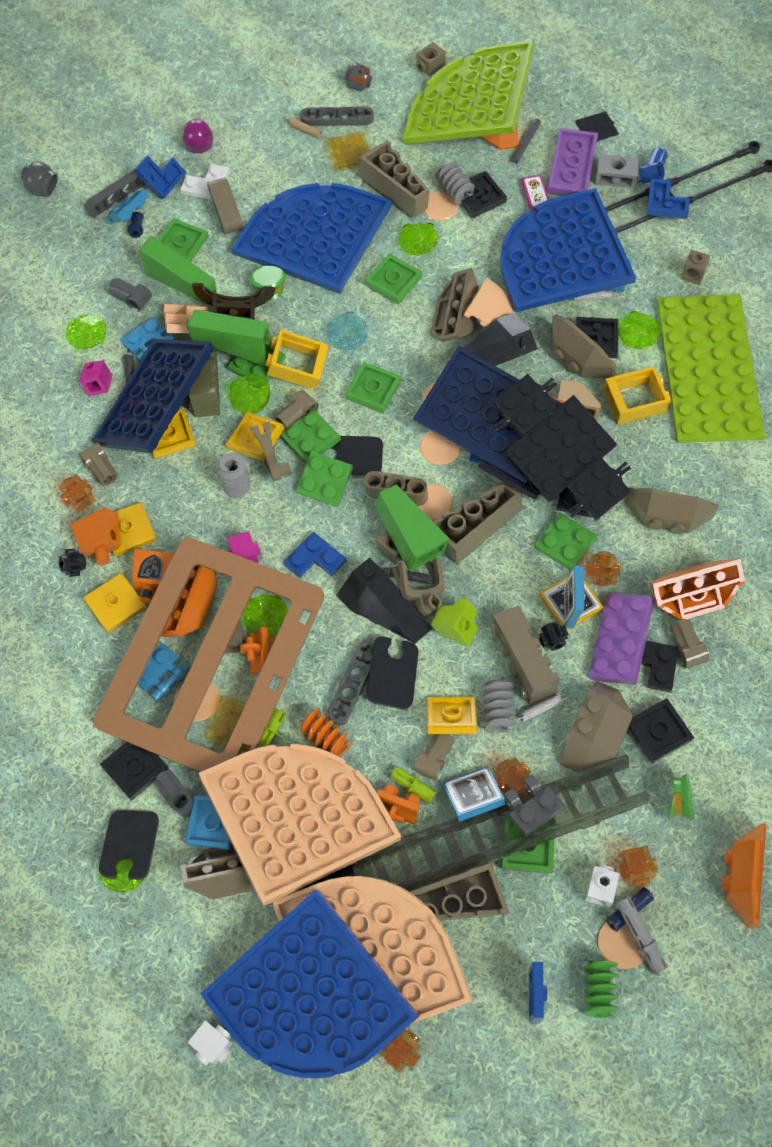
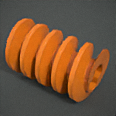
(324, 735)

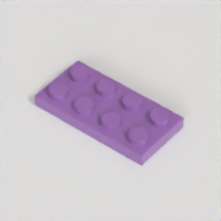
(572, 161)
(621, 638)

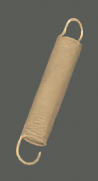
(305, 128)

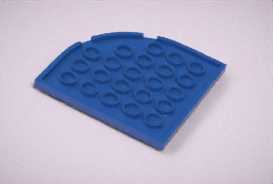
(314, 232)
(563, 252)
(309, 996)

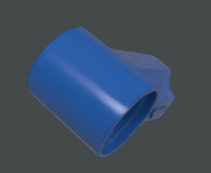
(654, 167)

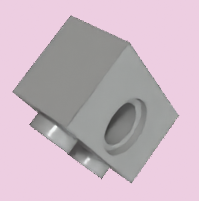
(617, 171)

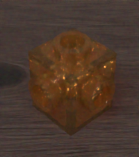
(608, 573)

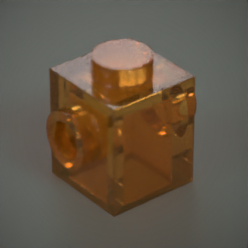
(76, 493)
(512, 775)
(638, 866)
(402, 1051)

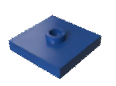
(537, 993)

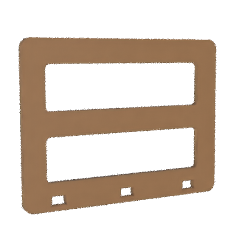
(246, 577)

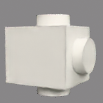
(602, 894)
(211, 1044)

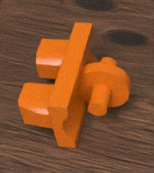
(257, 649)
(397, 807)

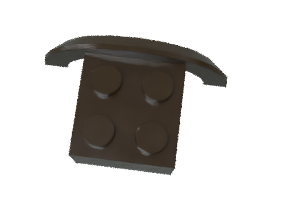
(233, 306)

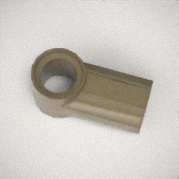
(300, 405)
(97, 461)
(690, 648)
(433, 757)

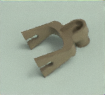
(276, 470)
(426, 600)

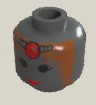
(358, 76)

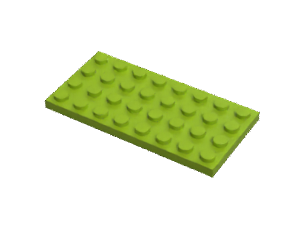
(710, 369)

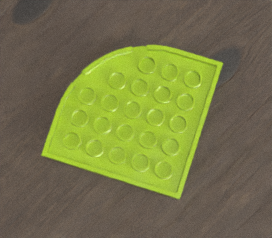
(472, 95)

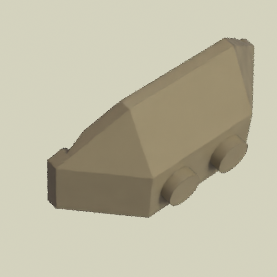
(451, 305)
(579, 351)
(669, 509)
(597, 729)
(215, 874)

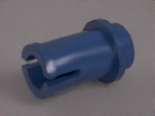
(135, 228)

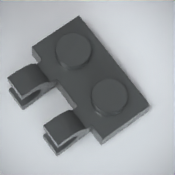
(536, 811)

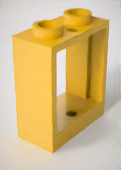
(302, 345)
(648, 375)

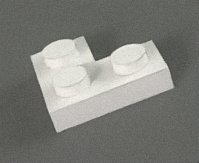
(198, 186)

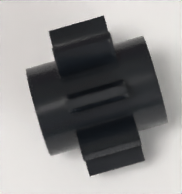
(72, 562)
(553, 636)

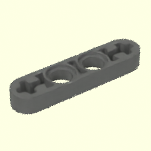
(337, 113)
(95, 206)
(350, 682)

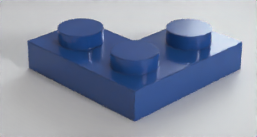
(160, 180)
(664, 205)
(314, 551)

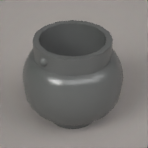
(39, 178)

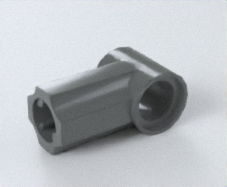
(133, 295)
(174, 792)

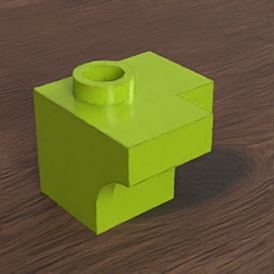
(457, 622)

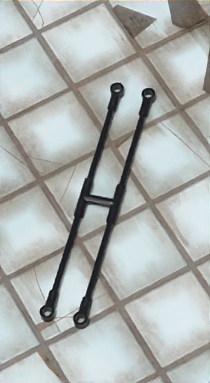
(675, 180)

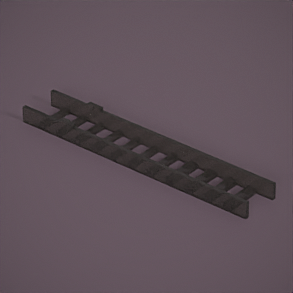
(555, 830)

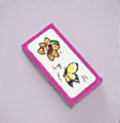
(534, 190)

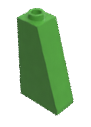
(173, 269)
(232, 334)
(410, 528)

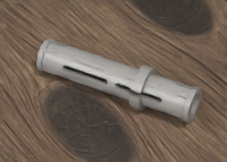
(646, 943)

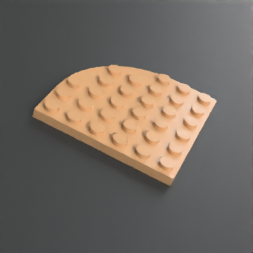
(296, 815)
(400, 937)

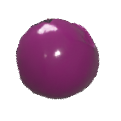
(197, 136)

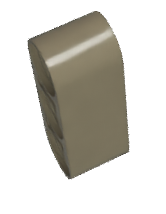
(225, 205)
(405, 483)

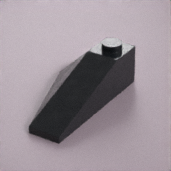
(503, 340)
(377, 598)

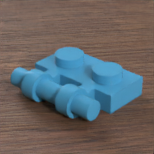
(128, 205)
(142, 336)
(161, 662)

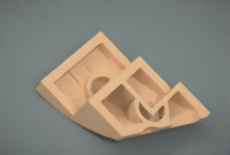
(489, 303)
(177, 315)

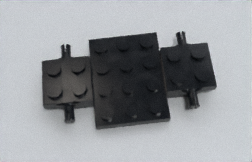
(561, 448)

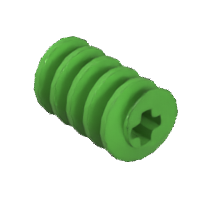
(600, 988)

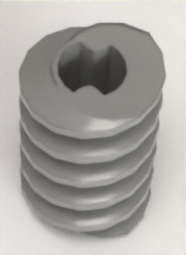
(455, 182)
(234, 475)
(498, 705)

